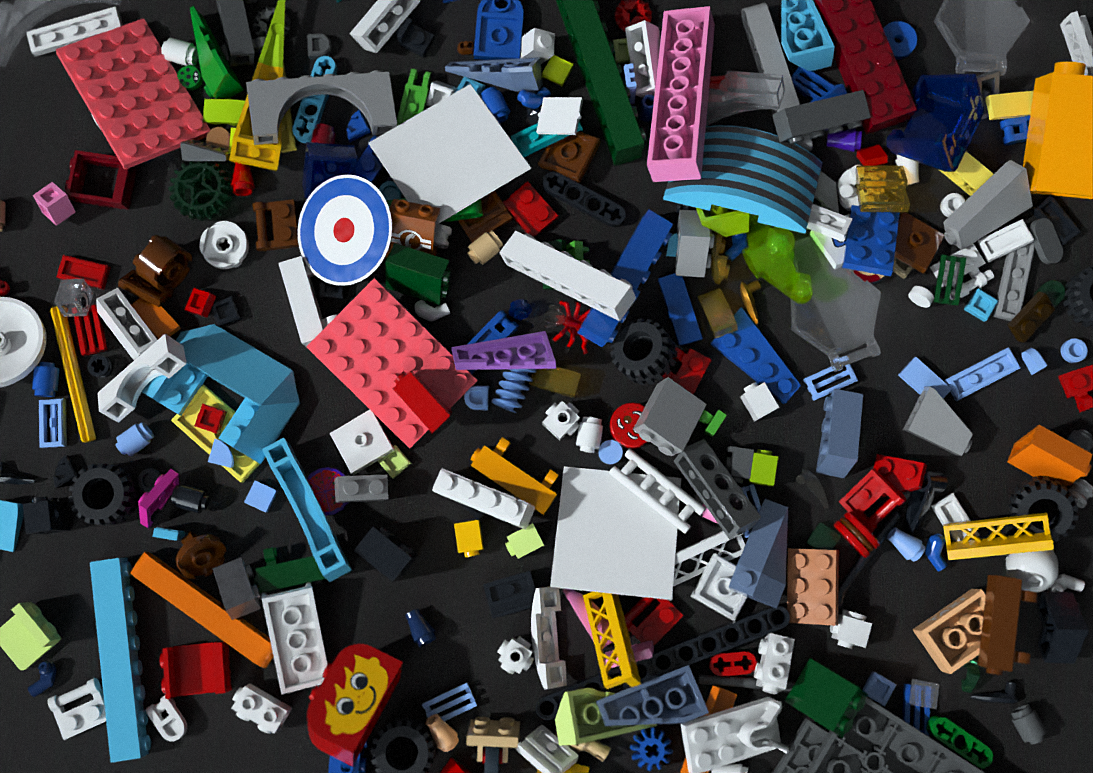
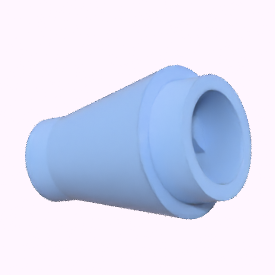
(906, 544)

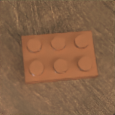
(813, 586)

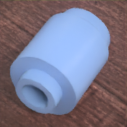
(134, 439)

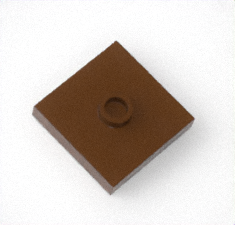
(570, 155)
(916, 242)

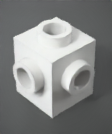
(558, 428)
(515, 645)

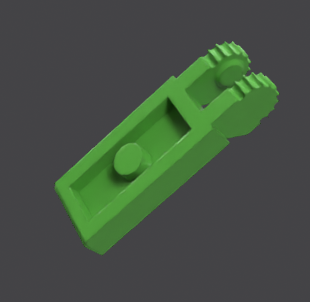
(414, 97)

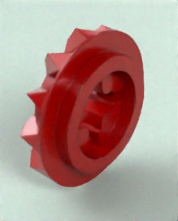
(623, 17)

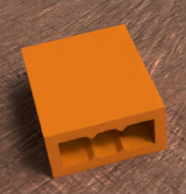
(1050, 455)

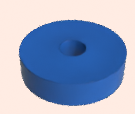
(905, 34)

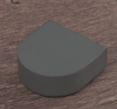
(318, 45)

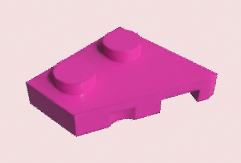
(157, 496)

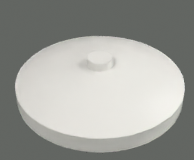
(20, 340)

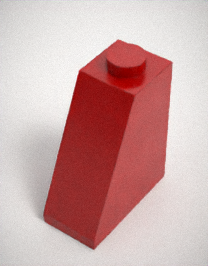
(421, 400)

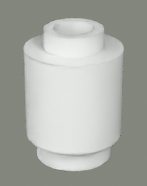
(180, 52)
(589, 434)

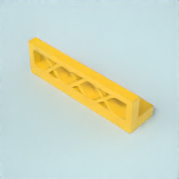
(998, 545)
(621, 640)

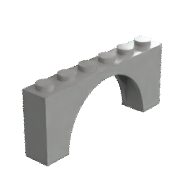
(273, 98)

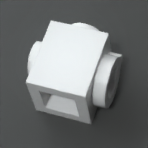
(851, 630)

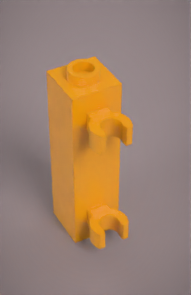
(512, 478)

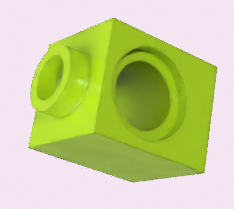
(763, 468)

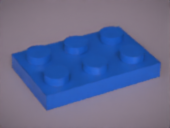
(871, 241)

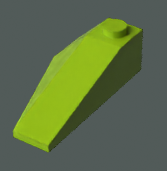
(724, 220)

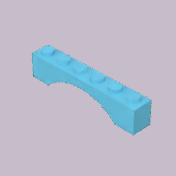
(307, 509)

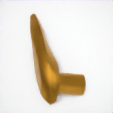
(749, 302)

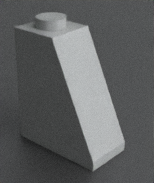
(938, 423)

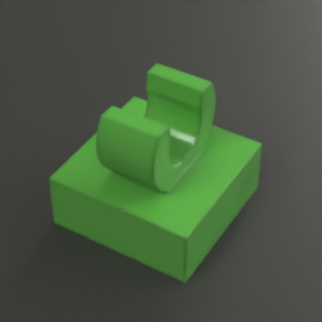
(576, 250)
(711, 421)

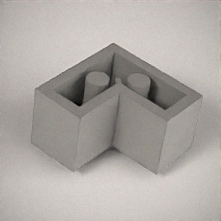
(693, 245)

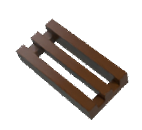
(140, 287)

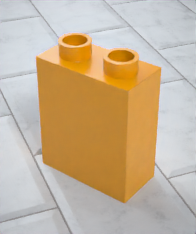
(1061, 133)

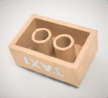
(954, 632)

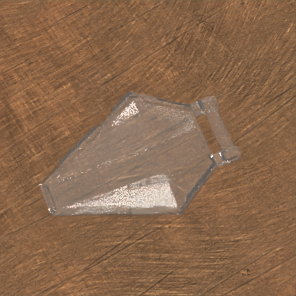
(981, 32)
(840, 310)

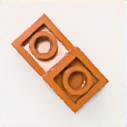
(155, 318)

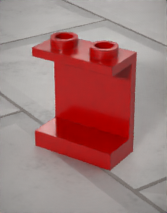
(196, 669)

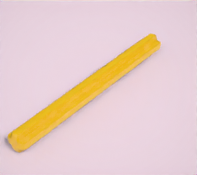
(73, 376)

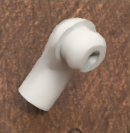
(430, 313)
(1064, 581)

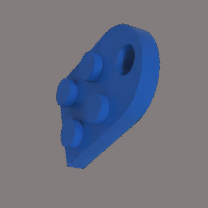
(498, 30)

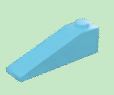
(805, 35)

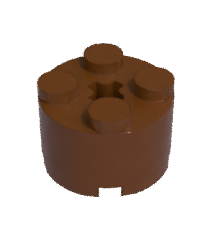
(162, 263)

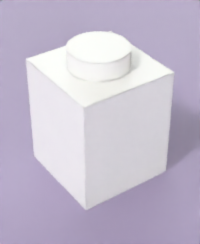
(537, 44)
(758, 400)

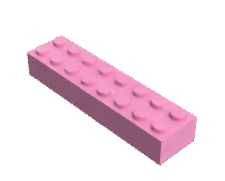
(681, 95)

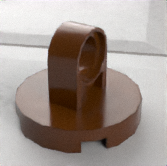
(200, 555)

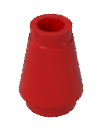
(242, 180)

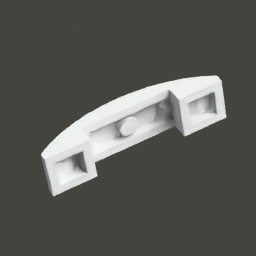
(544, 637)

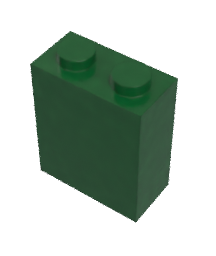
(417, 274)
(826, 698)

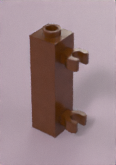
(1000, 624)

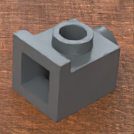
(739, 463)

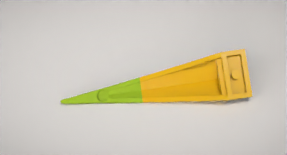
(268, 68)

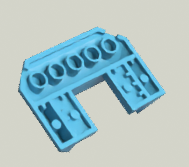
(262, 381)

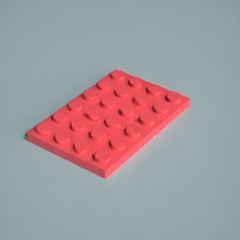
(133, 93)
(377, 342)

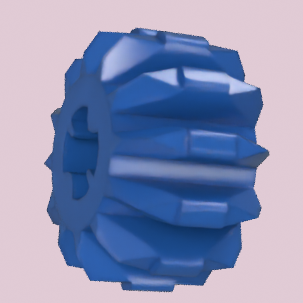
(651, 758)

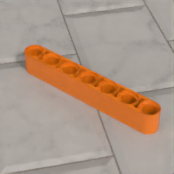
(203, 608)

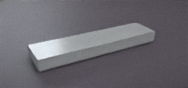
(1014, 282)

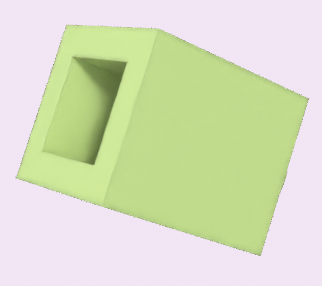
(524, 541)

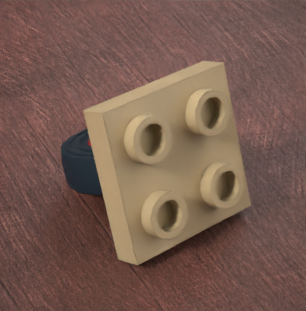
(493, 735)

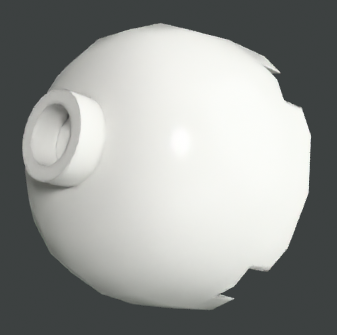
(1035, 569)

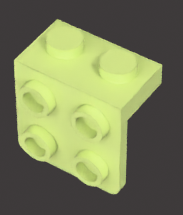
(27, 635)

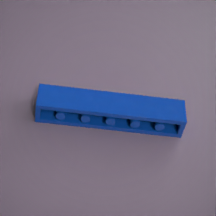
(632, 267)

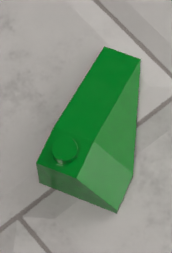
(215, 71)

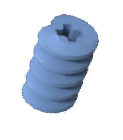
(512, 388)

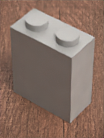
(669, 417)

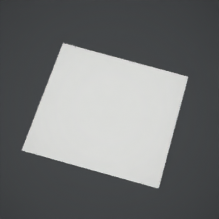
(450, 154)
(612, 537)

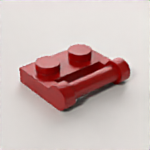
(867, 493)
(656, 624)

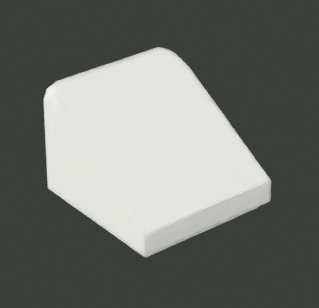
(438, 92)

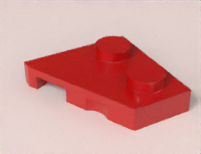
(901, 473)

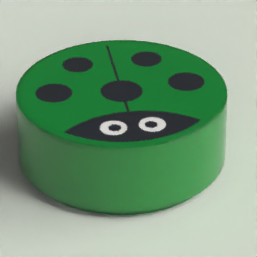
(190, 77)

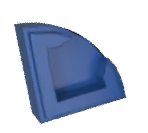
(357, 126)

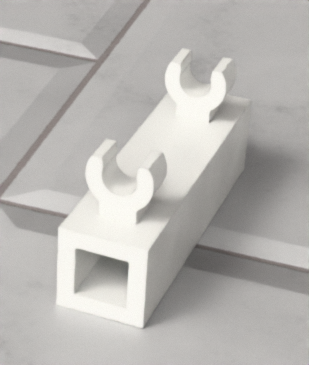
(303, 299)

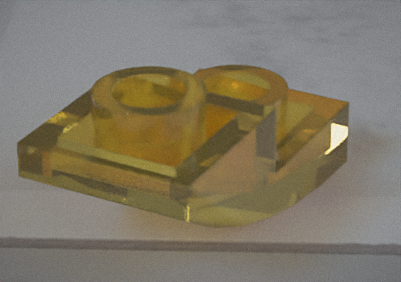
(718, 262)

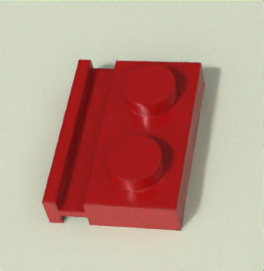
(530, 210)

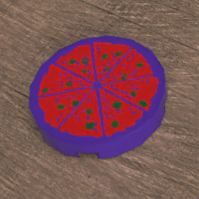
(323, 485)

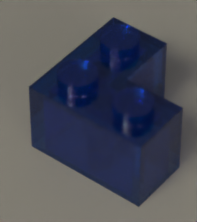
(325, 162)

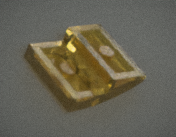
(882, 189)

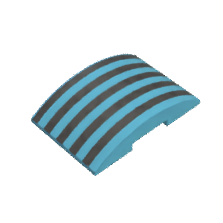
(752, 175)

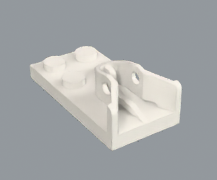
(295, 638)
(732, 735)

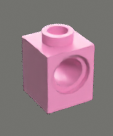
(54, 203)

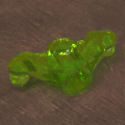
(772, 258)

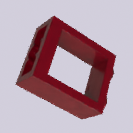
(123, 187)

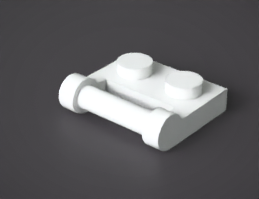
(83, 716)

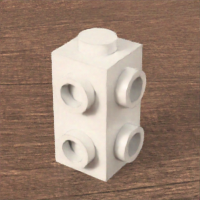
(774, 663)
(261, 708)

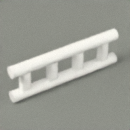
(659, 505)

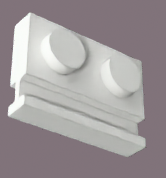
(545, 753)

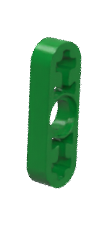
(970, 741)

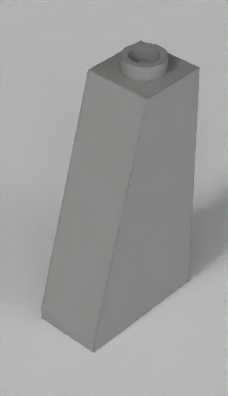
(991, 206)

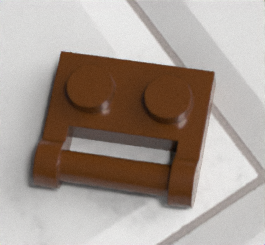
(284, 225)

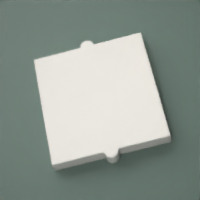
(559, 115)

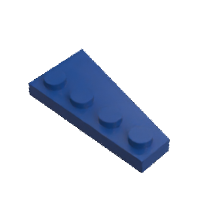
(757, 358)

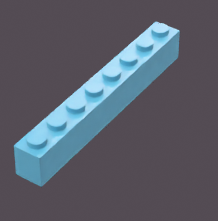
(119, 659)

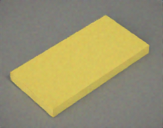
(243, 464)

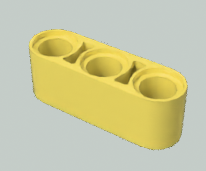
(970, 174)

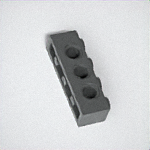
(717, 489)

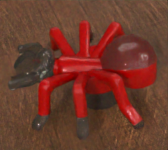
(570, 323)

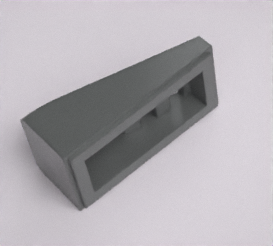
(200, 151)

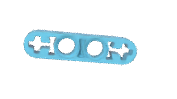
(317, 100)

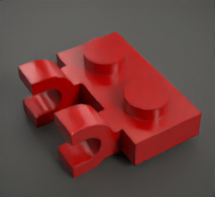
(691, 369)
(1077, 384)

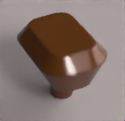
(466, 47)

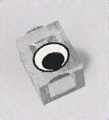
(73, 297)

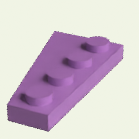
(515, 352)

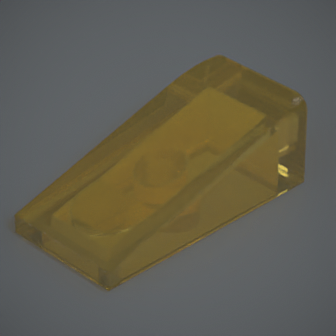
(718, 313)
(557, 380)

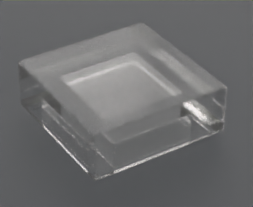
(924, 693)

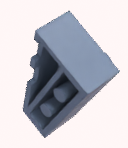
(840, 433)

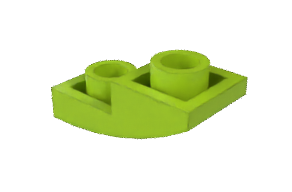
(222, 111)

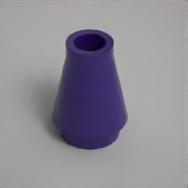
(846, 140)

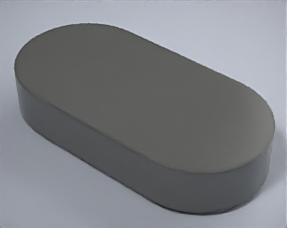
(1046, 241)

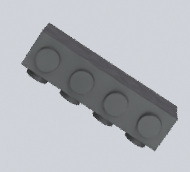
(821, 116)

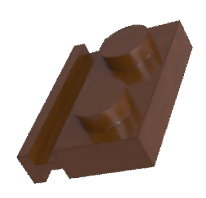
(494, 217)

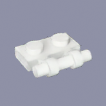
(973, 261)

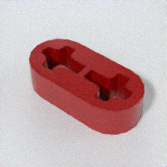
(732, 669)

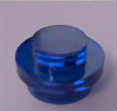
(520, 309)

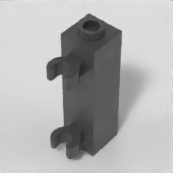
(237, 33)

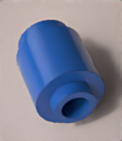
(495, 103)
(45, 379)

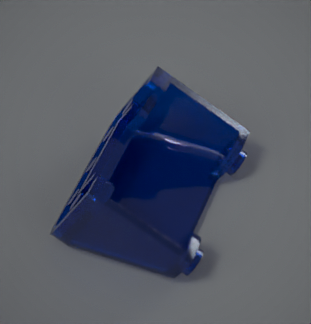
(943, 123)

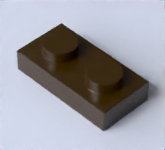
(1031, 317)

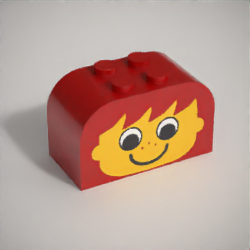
(351, 700)

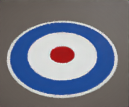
(344, 230)

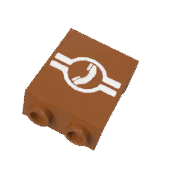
(413, 226)

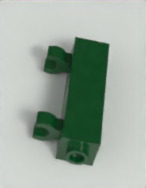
(287, 574)

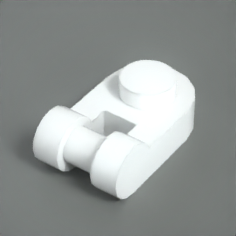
(171, 727)

